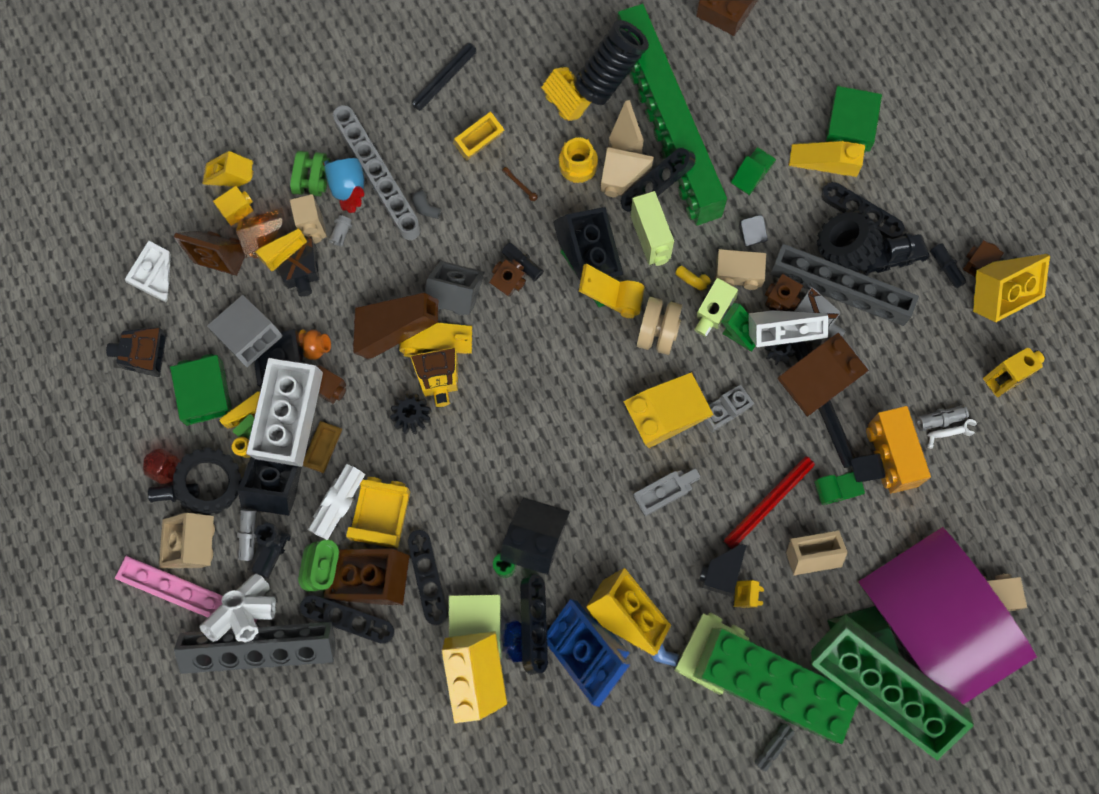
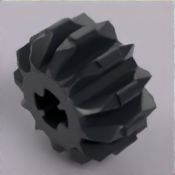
(406, 406)

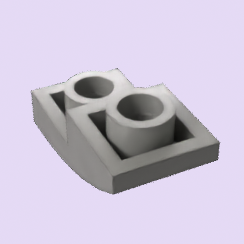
(728, 407)

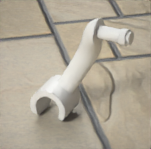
(951, 431)

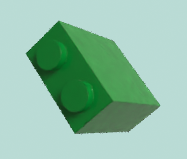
(854, 117)
(201, 389)

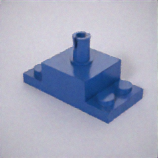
(587, 652)

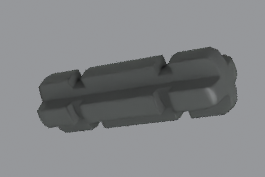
(774, 747)

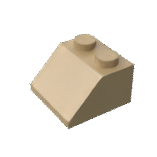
(186, 541)

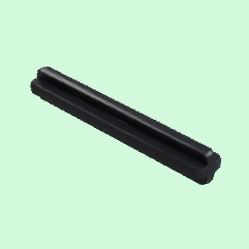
(444, 76)

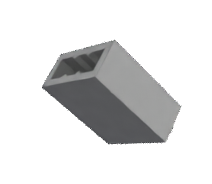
(245, 330)

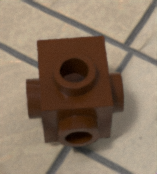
(499, 279)
(783, 295)

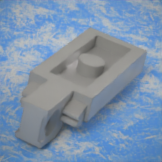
(665, 491)

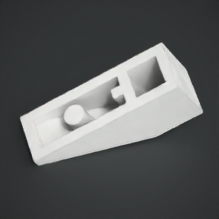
(786, 327)

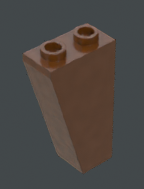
(392, 322)

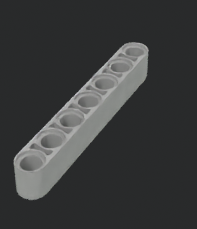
(374, 163)

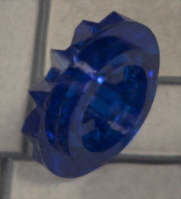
(512, 649)

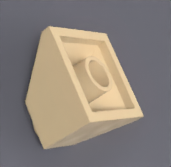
(626, 132)
(623, 171)

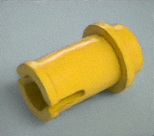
(236, 446)

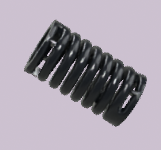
(611, 62)

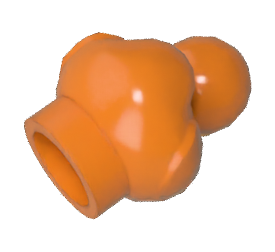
(314, 343)

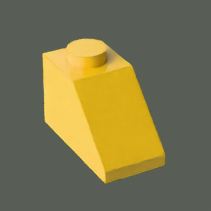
(228, 170)

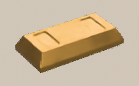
(322, 447)

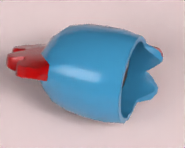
(346, 182)

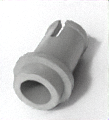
(340, 230)

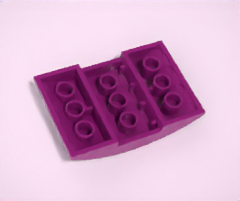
(948, 617)

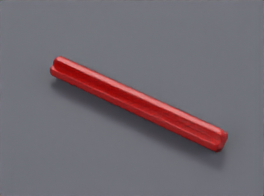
(769, 502)

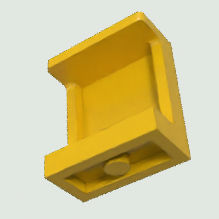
(379, 513)

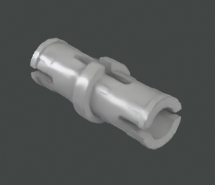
(942, 417)
(246, 534)

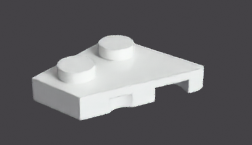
(151, 271)

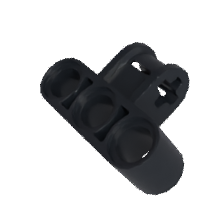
(900, 253)

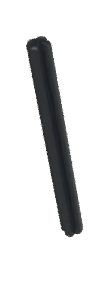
(829, 417)

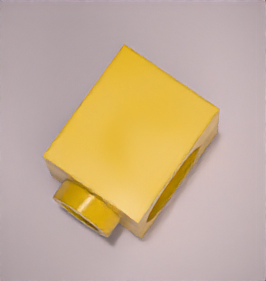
(234, 205)

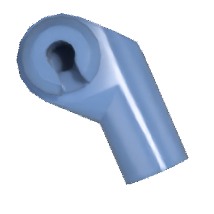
(665, 657)

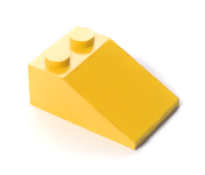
(1010, 286)
(668, 409)
(629, 612)

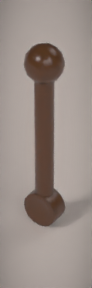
(532, 195)

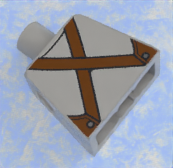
(816, 303)

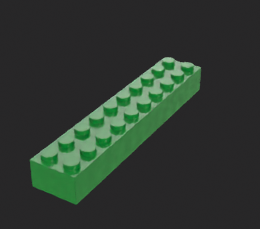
(674, 122)

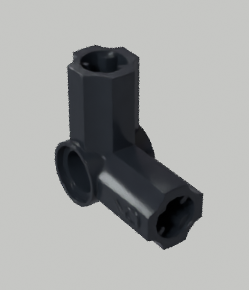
(270, 547)

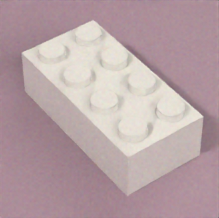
(285, 412)

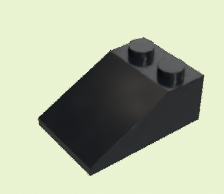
(589, 240)
(269, 486)
(534, 536)

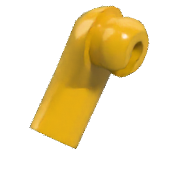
(690, 278)

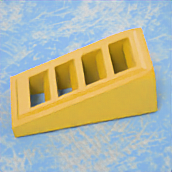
(281, 249)
(240, 412)

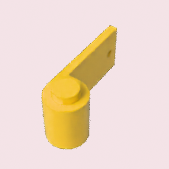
(621, 296)
(439, 337)

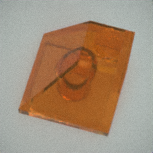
(259, 231)

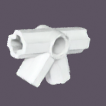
(336, 501)
(239, 611)

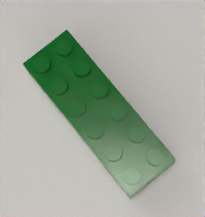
(776, 685)
(891, 687)

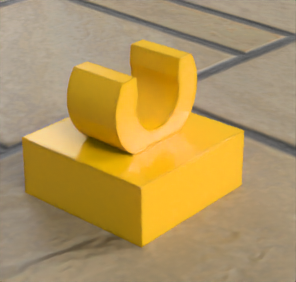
(747, 594)

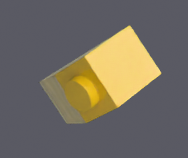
(830, 157)

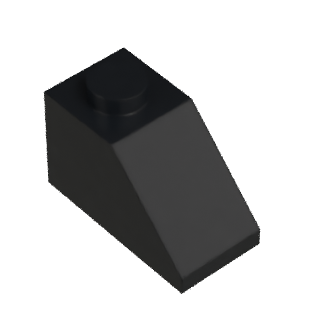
(723, 571)

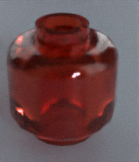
(160, 465)

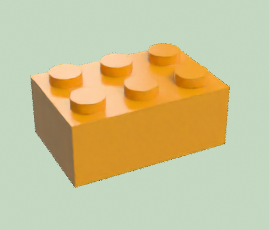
(899, 449)

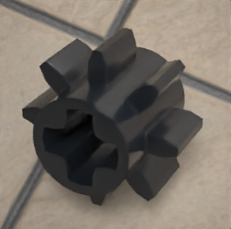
(780, 356)

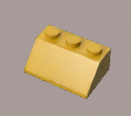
(474, 675)

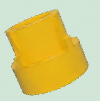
(578, 171)

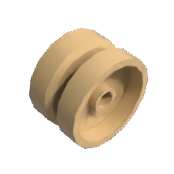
(659, 325)

